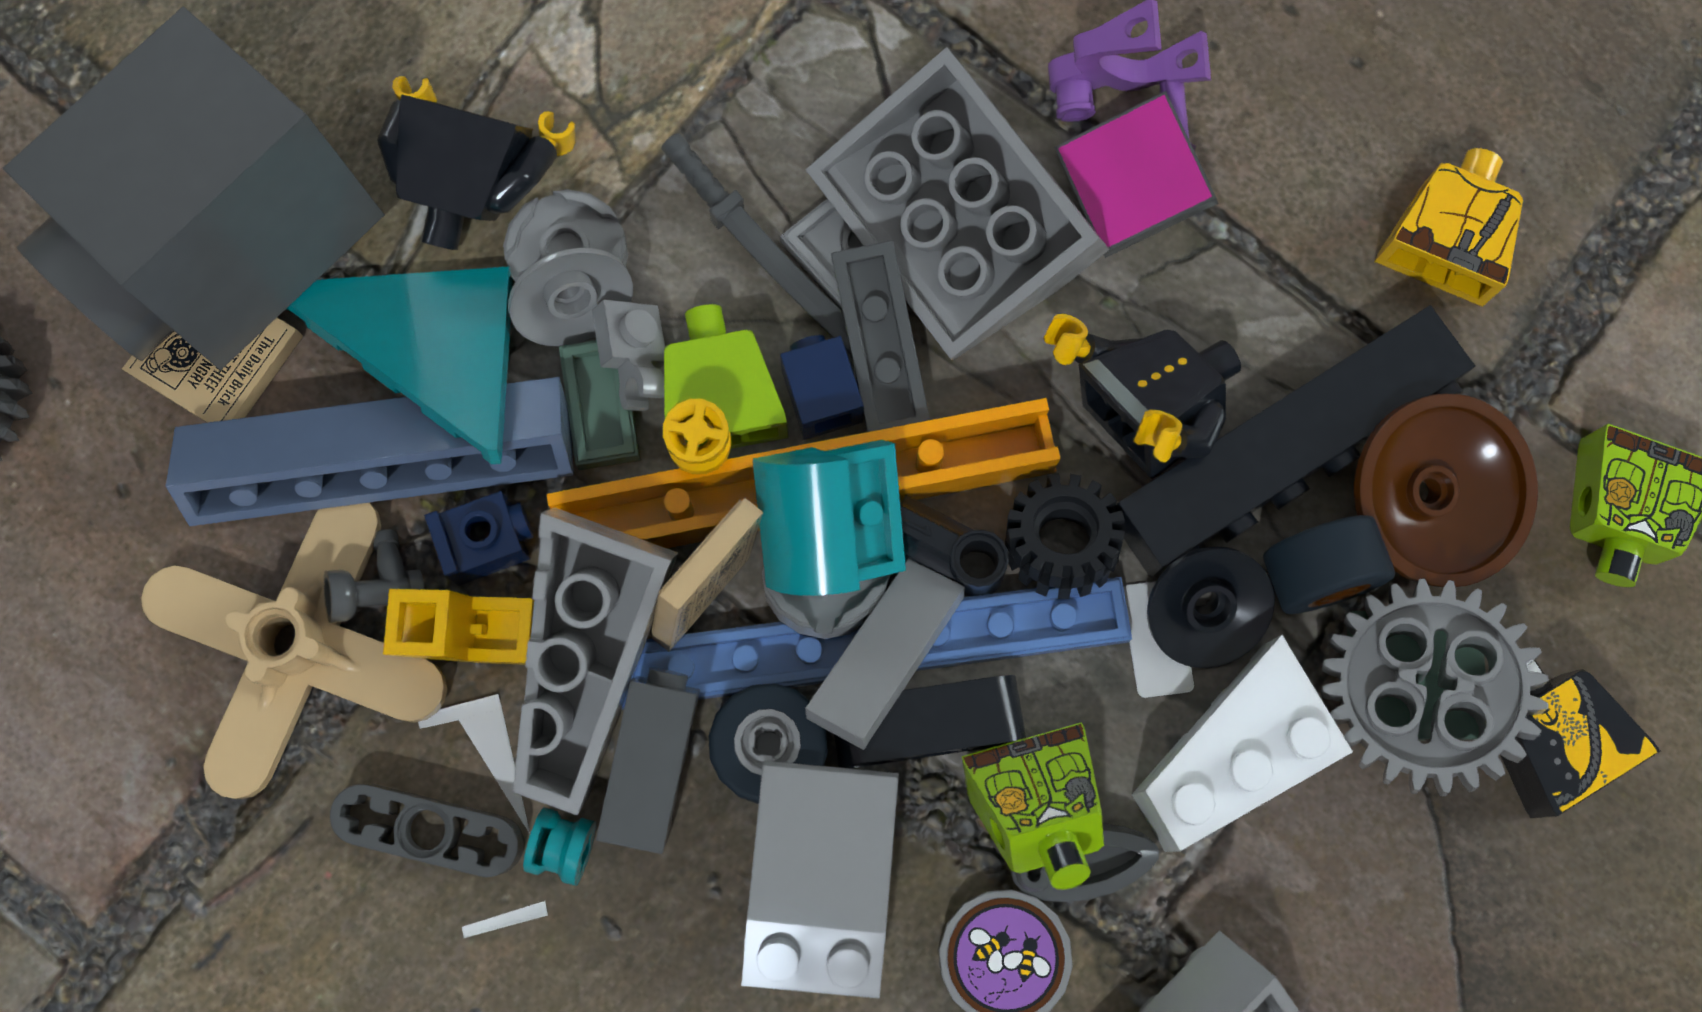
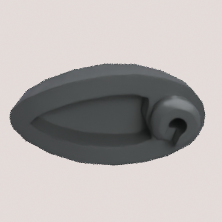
(1117, 864)

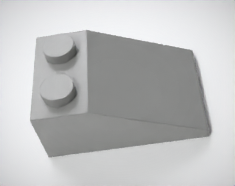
(820, 880)

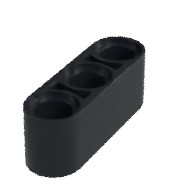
(942, 722)

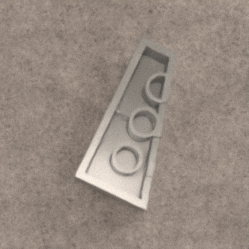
(587, 635)

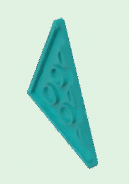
(430, 338)

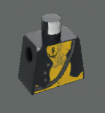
(1581, 745)

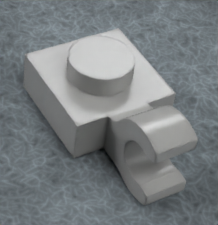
(632, 342)

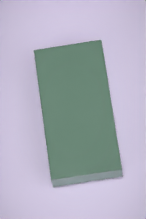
(598, 424)

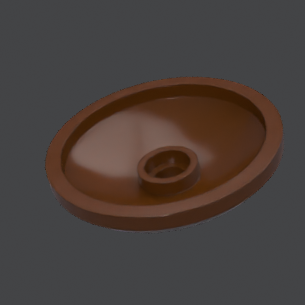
(1476, 481)

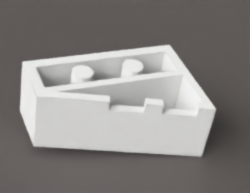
(1242, 752)

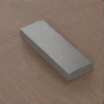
(885, 654)

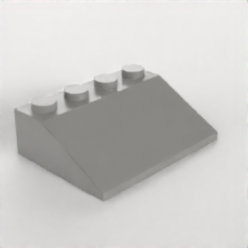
(963, 200)

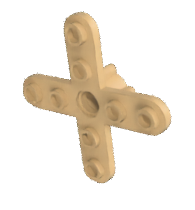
(321, 657)

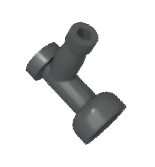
(345, 595)

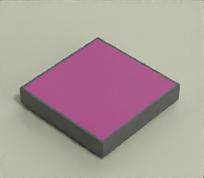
(1136, 174)

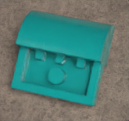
(829, 518)

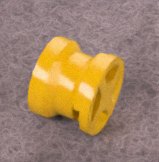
(697, 422)

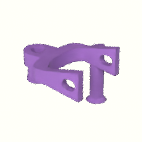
(1098, 65)

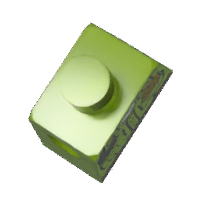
(1634, 501)
(1039, 803)

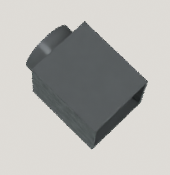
(187, 198)

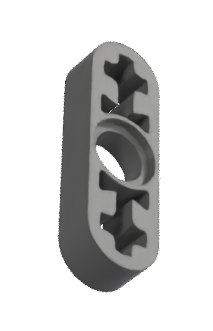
(386, 801)

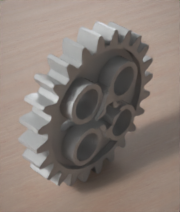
(1493, 699)

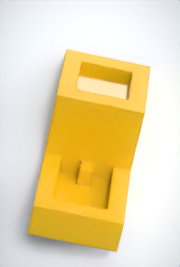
(457, 626)

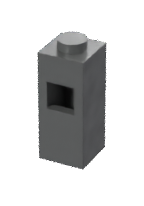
(648, 761)

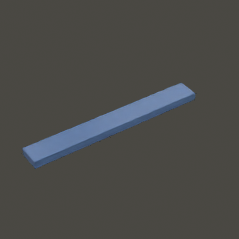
(978, 631)

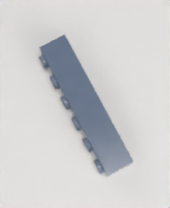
(358, 456)

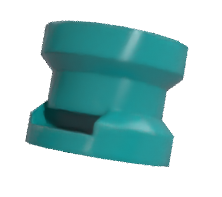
(559, 846)

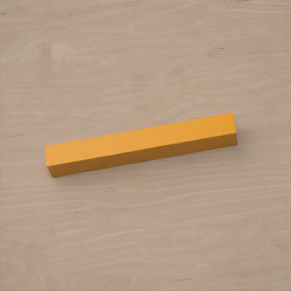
(931, 460)

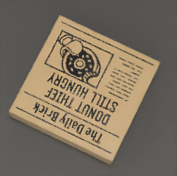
(204, 390)
(705, 573)

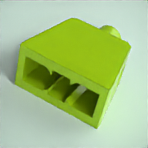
(726, 372)

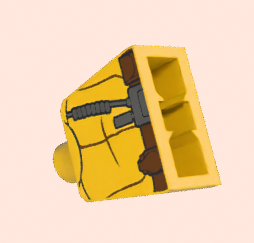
(1458, 230)

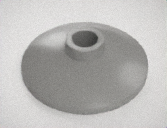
(557, 295)

